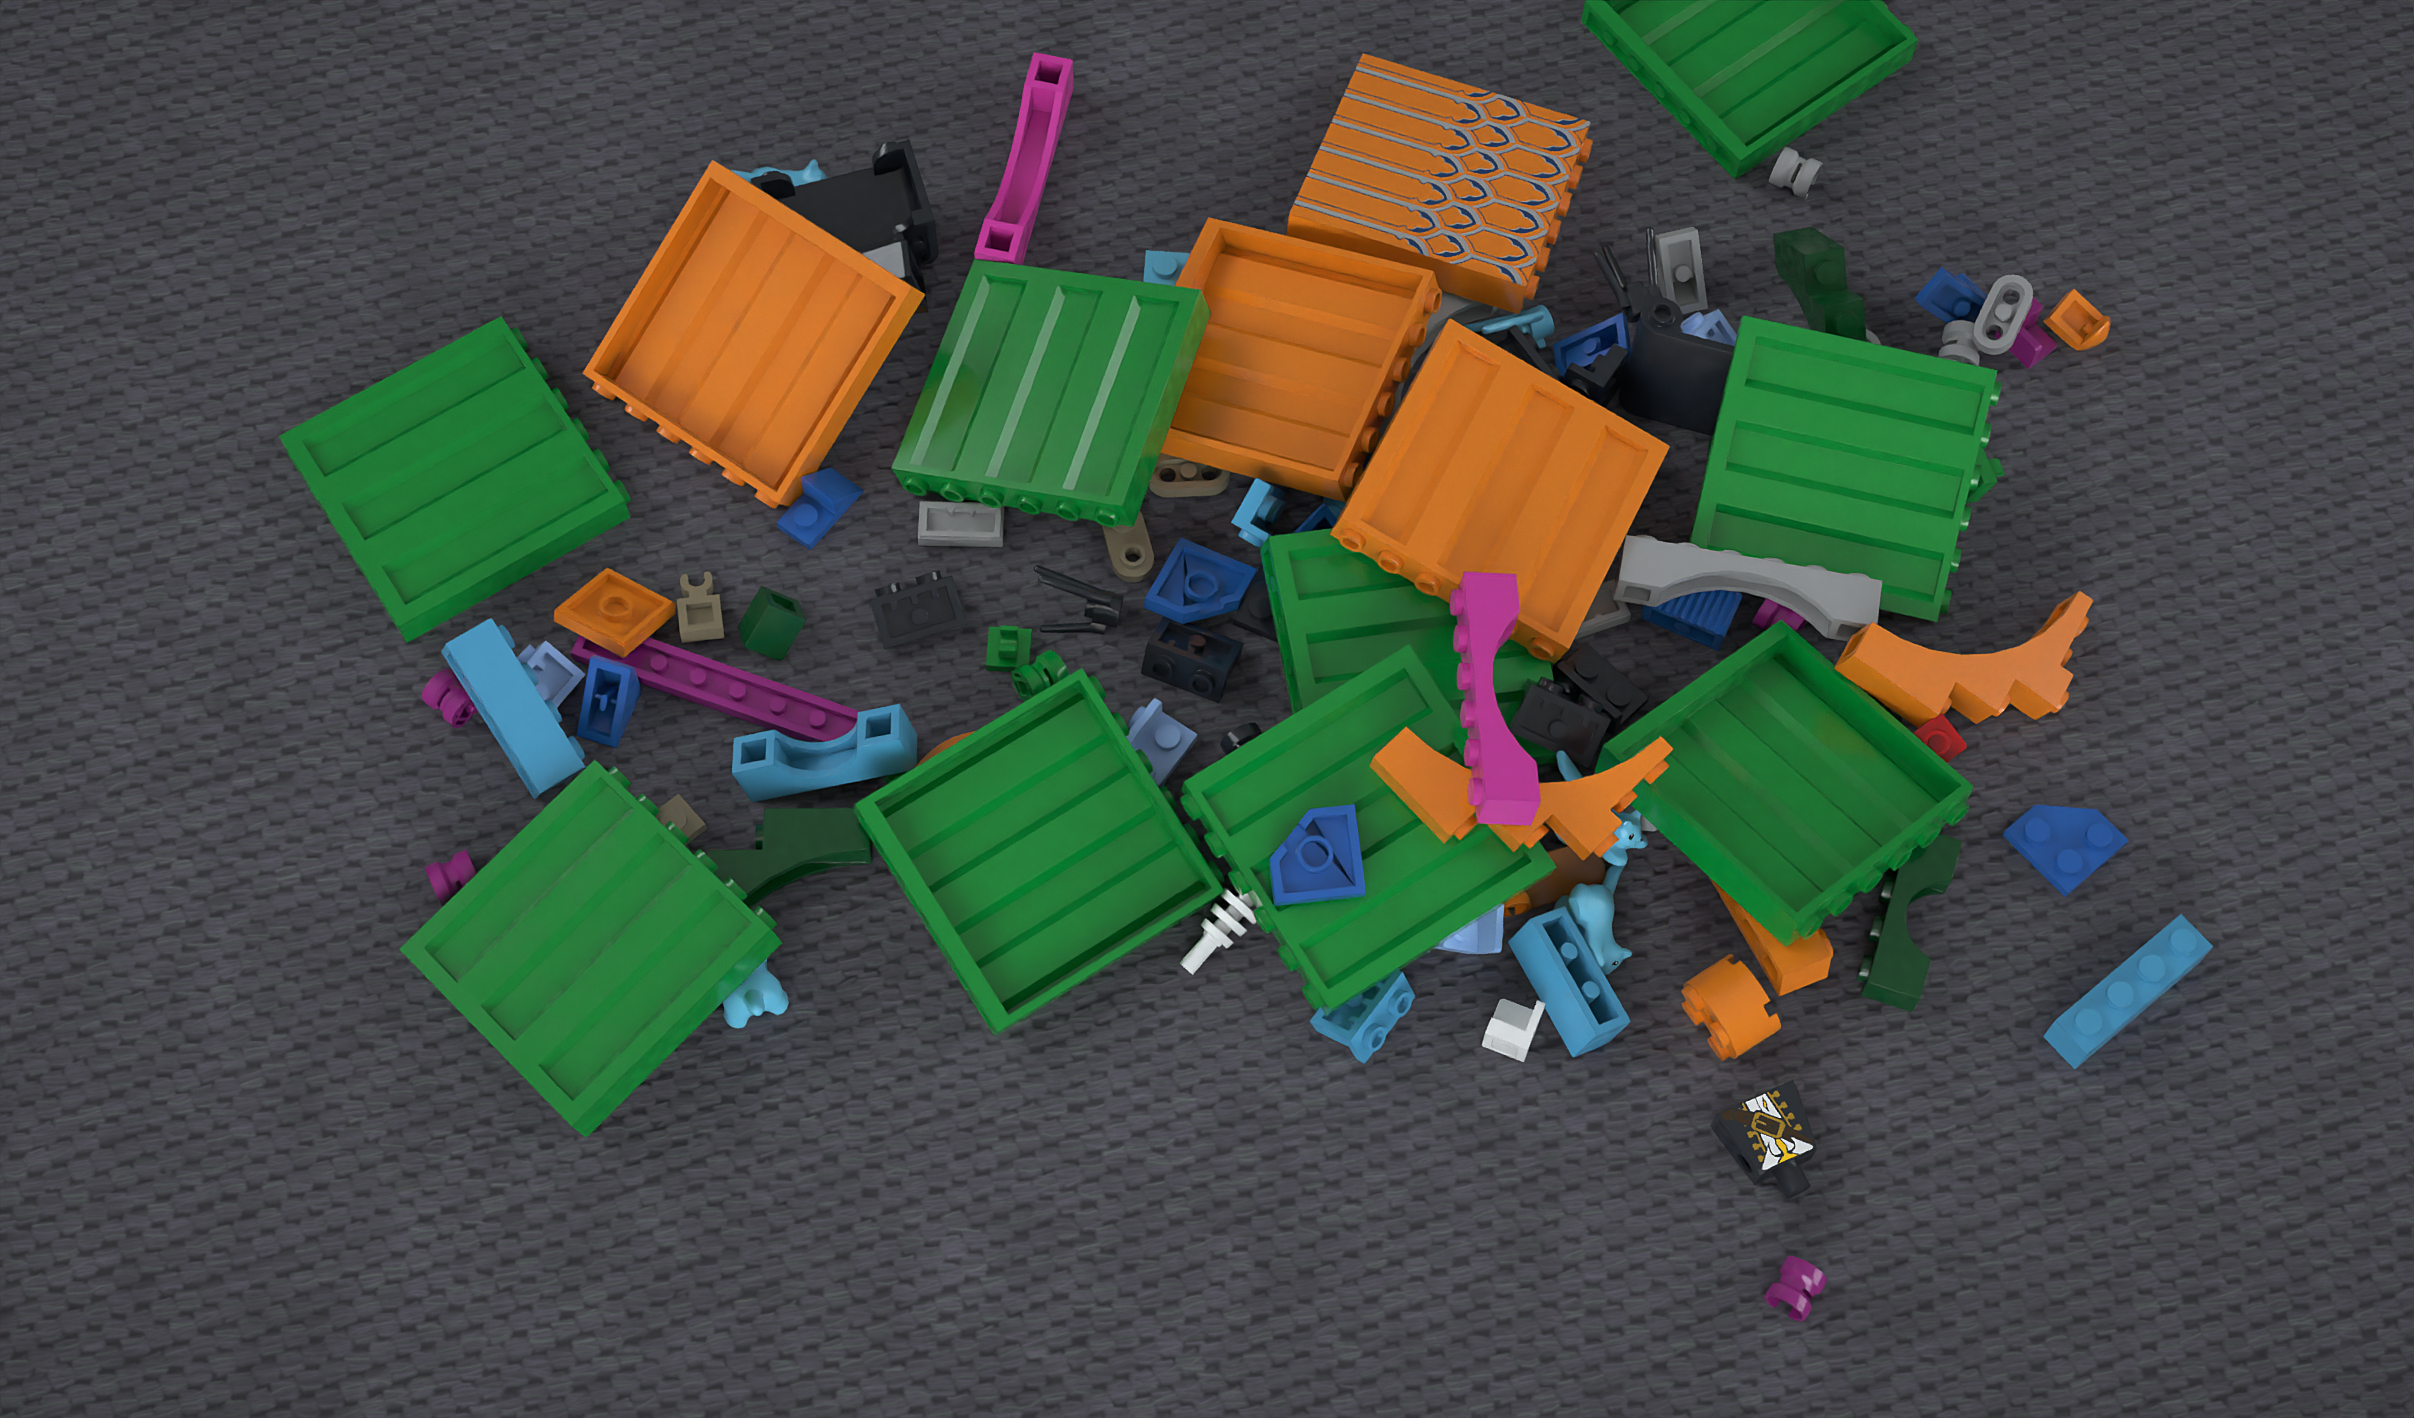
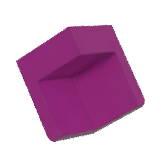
(2031, 342)

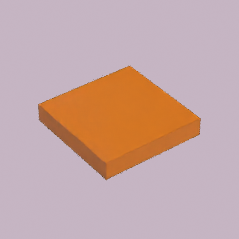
(614, 612)

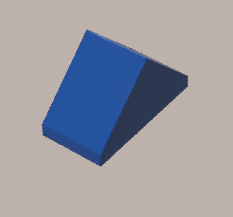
(608, 700)

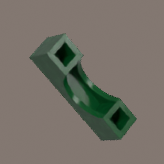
(1896, 966)

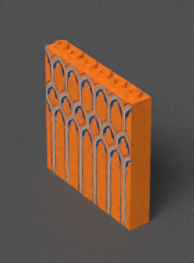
(1443, 181)

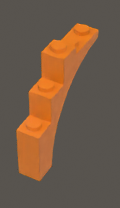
(1927, 682)
(1574, 809)

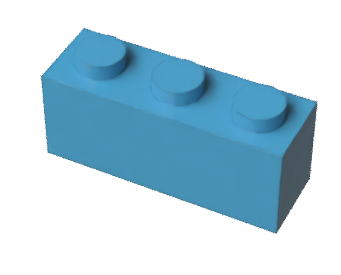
(1569, 981)

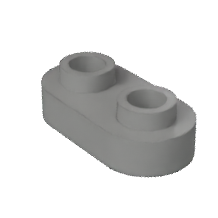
(2002, 317)

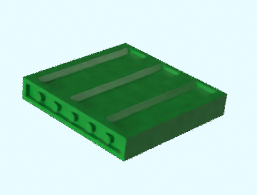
(1751, 70)
(1052, 392)
(1846, 459)
(456, 477)
(1346, 614)
(1789, 783)
(1039, 850)
(1413, 881)
(592, 946)

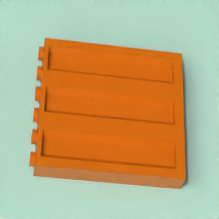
(752, 336)
(1295, 356)
(1504, 477)

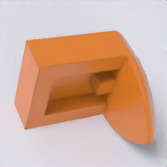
(2078, 322)

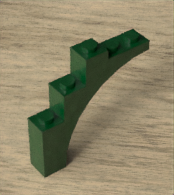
(1817, 277)
(793, 846)

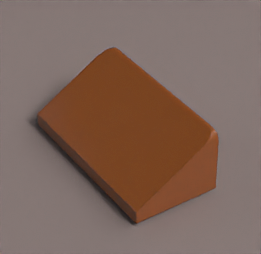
(1569, 872)

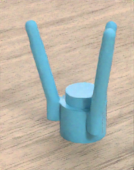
(1535, 321)

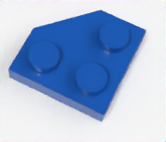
(1198, 584)
(2065, 843)
(1319, 859)

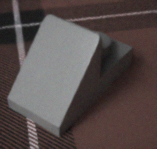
(1681, 269)

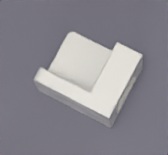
(1513, 1028)

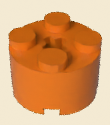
(1730, 1006)

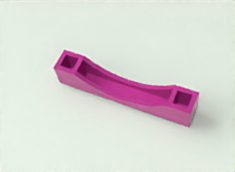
(1038, 129)
(1502, 771)

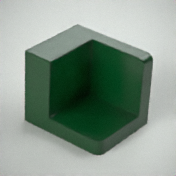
(771, 623)

